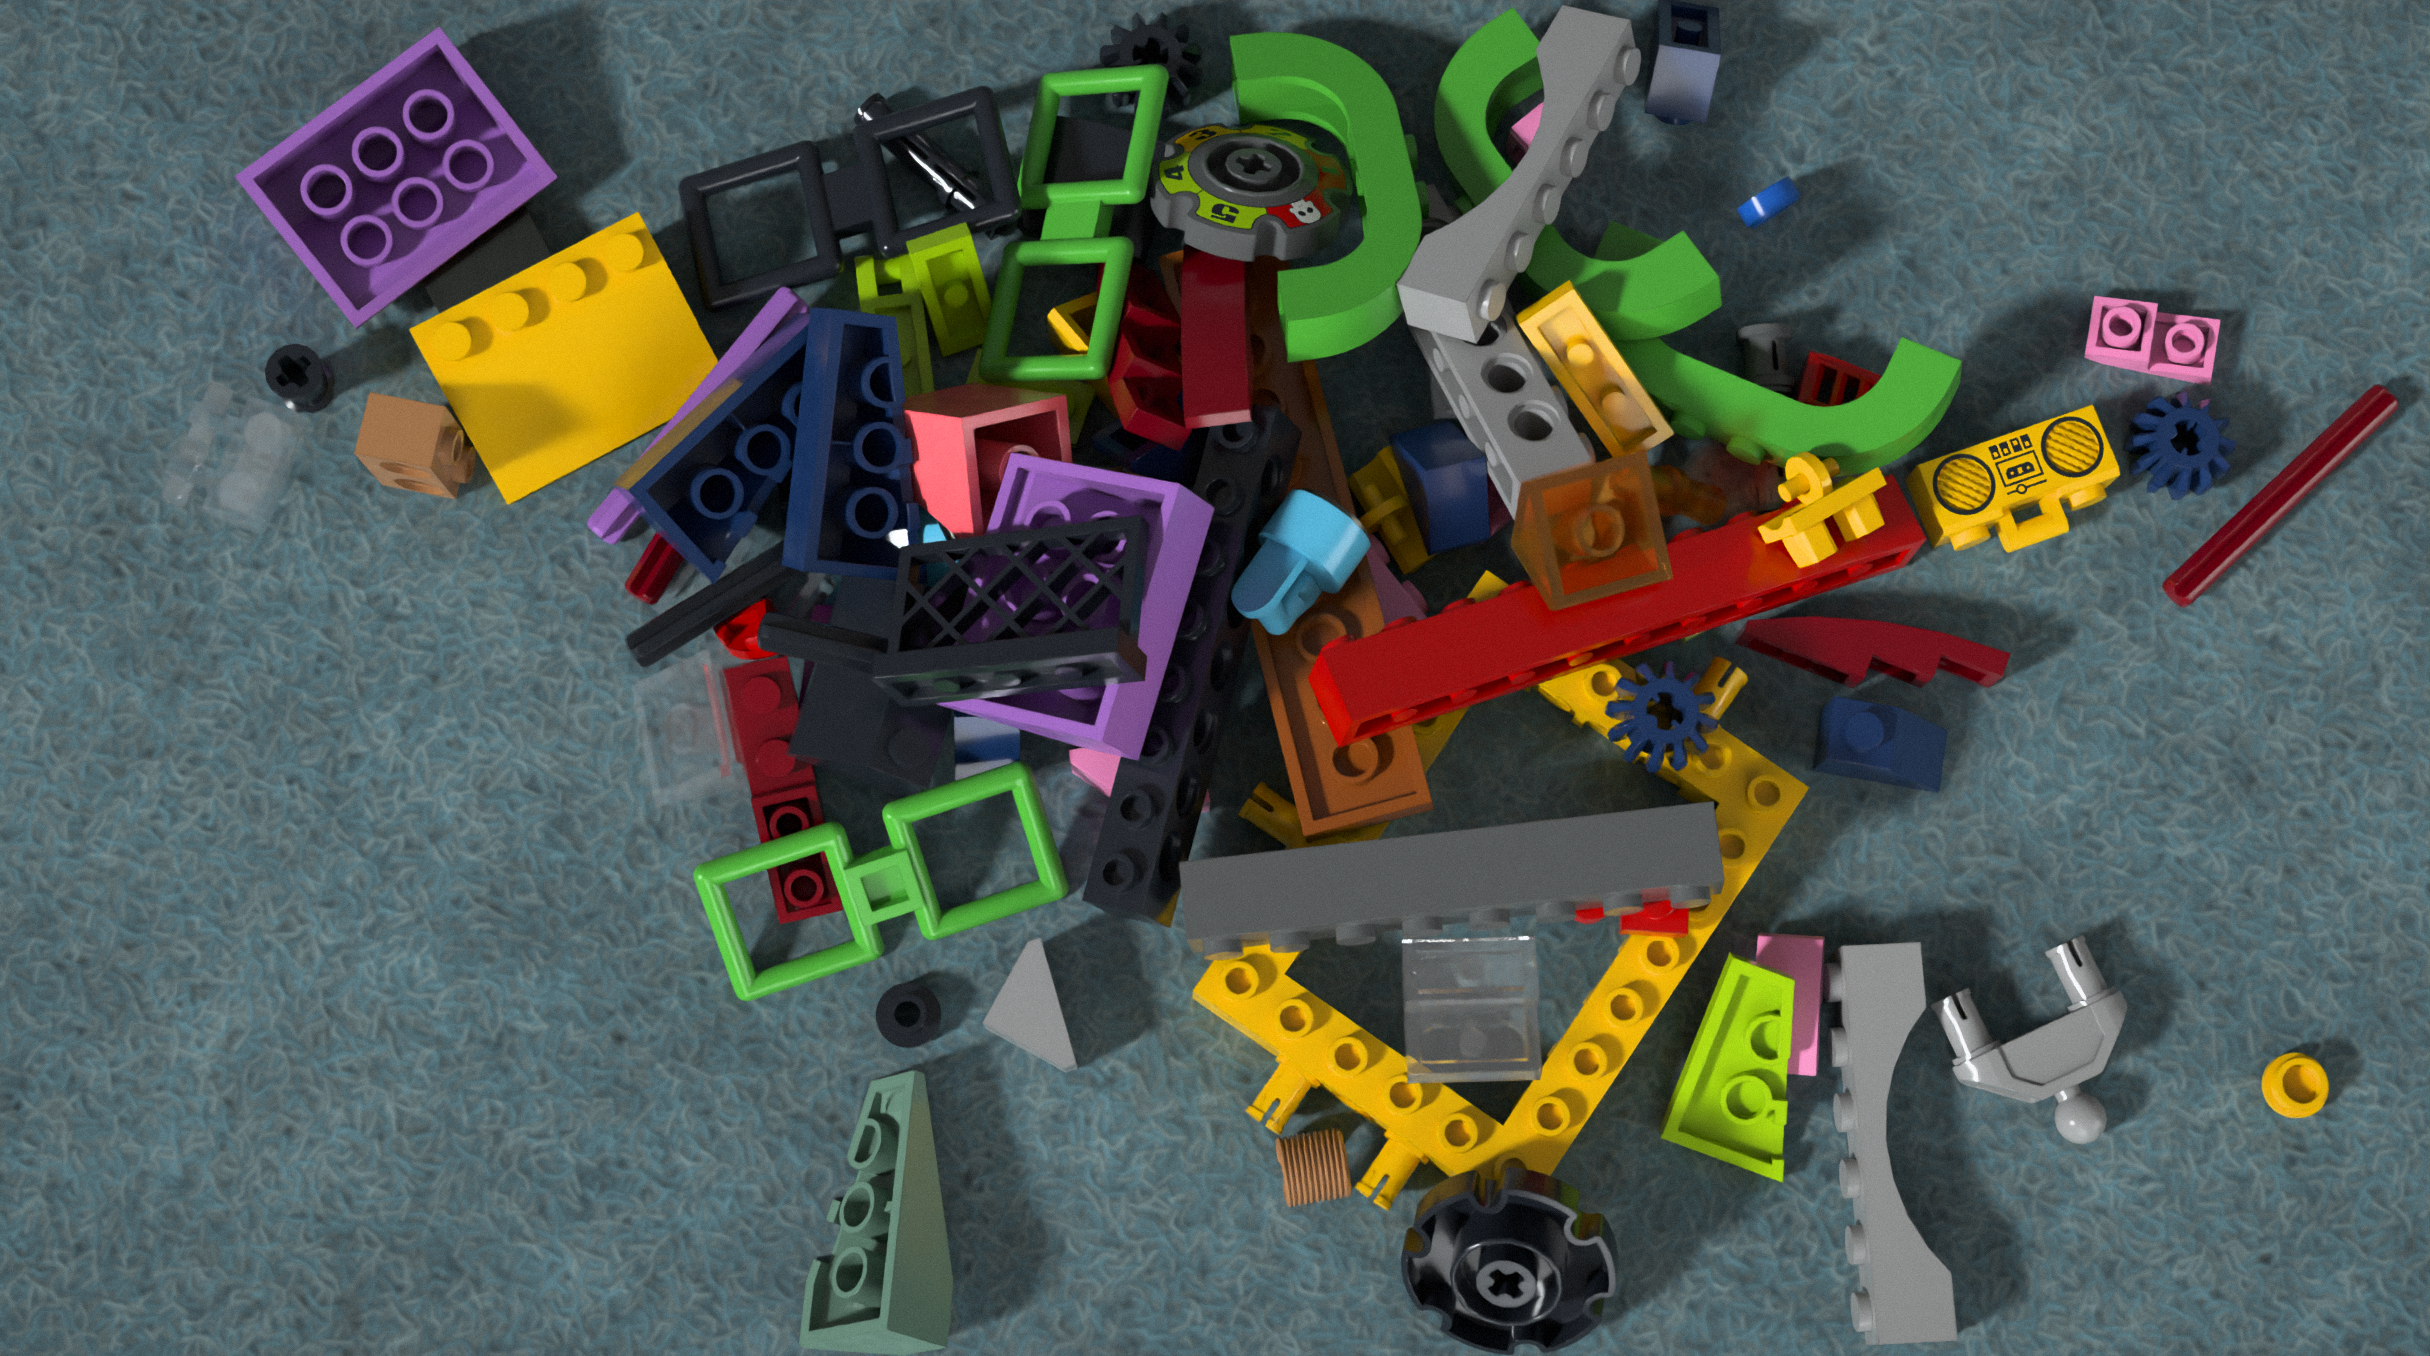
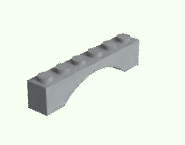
(1467, 266)
(1902, 1282)

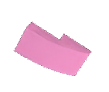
(2152, 342)
(1804, 960)

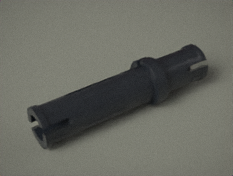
(936, 164)

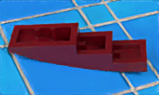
(1215, 340)
(1144, 366)
(1849, 647)

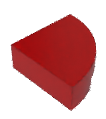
(741, 631)

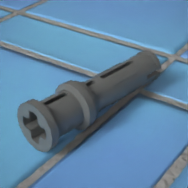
(1768, 367)

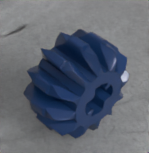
(2181, 469)
(1641, 727)

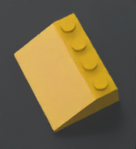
(568, 357)

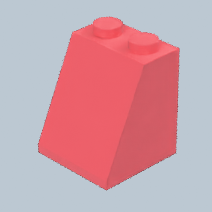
(965, 443)

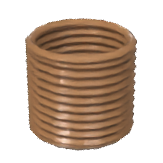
(1314, 1167)

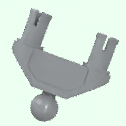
(2051, 1056)

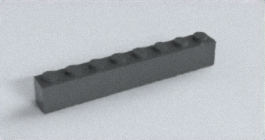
(1452, 879)

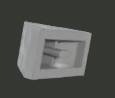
(1030, 1011)

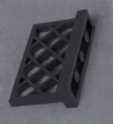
(1005, 663)

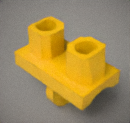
(1847, 500)
(1389, 510)

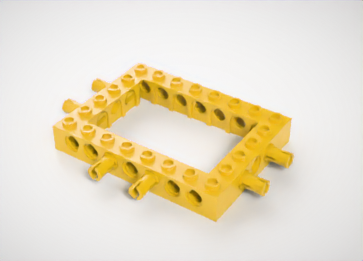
(1429, 1119)

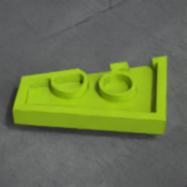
(1736, 1073)

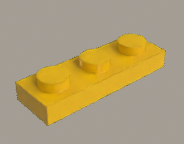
(1594, 372)

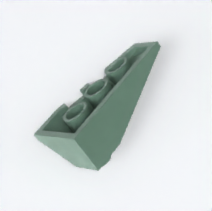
(891, 1259)

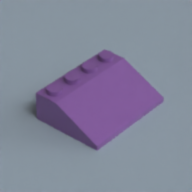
(397, 177)
(1060, 493)

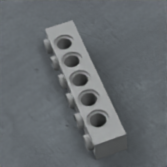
(1502, 393)

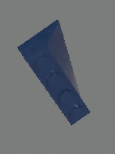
(851, 452)
(724, 456)

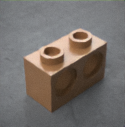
(414, 446)

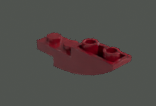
(782, 787)

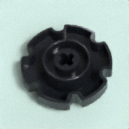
(1510, 1260)

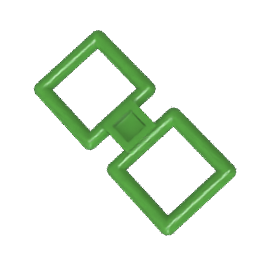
(1074, 225)
(881, 881)

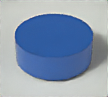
(1769, 203)

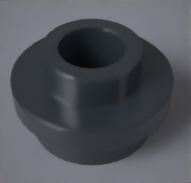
(913, 1035)

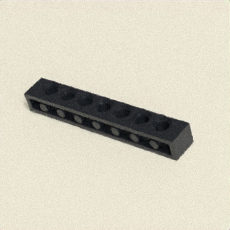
(1162, 794)

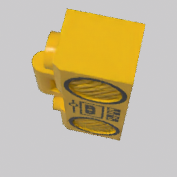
(2038, 465)

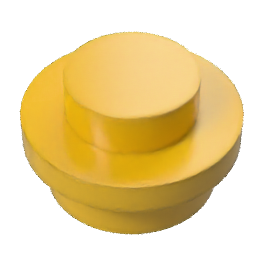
(2295, 1085)

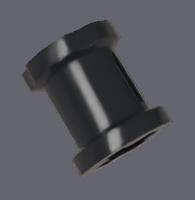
(289, 361)

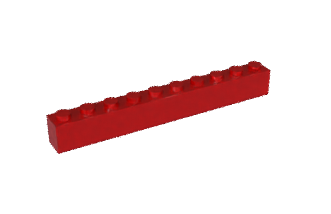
(1518, 642)

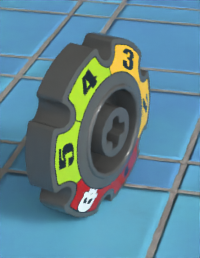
(1250, 191)

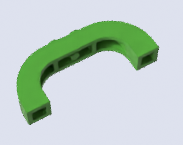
(1321, 83)
(1628, 297)
(1774, 427)

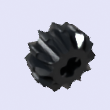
(1156, 42)

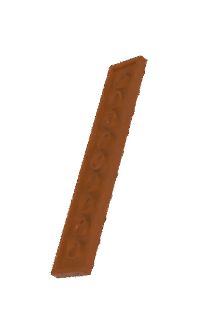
(1331, 785)

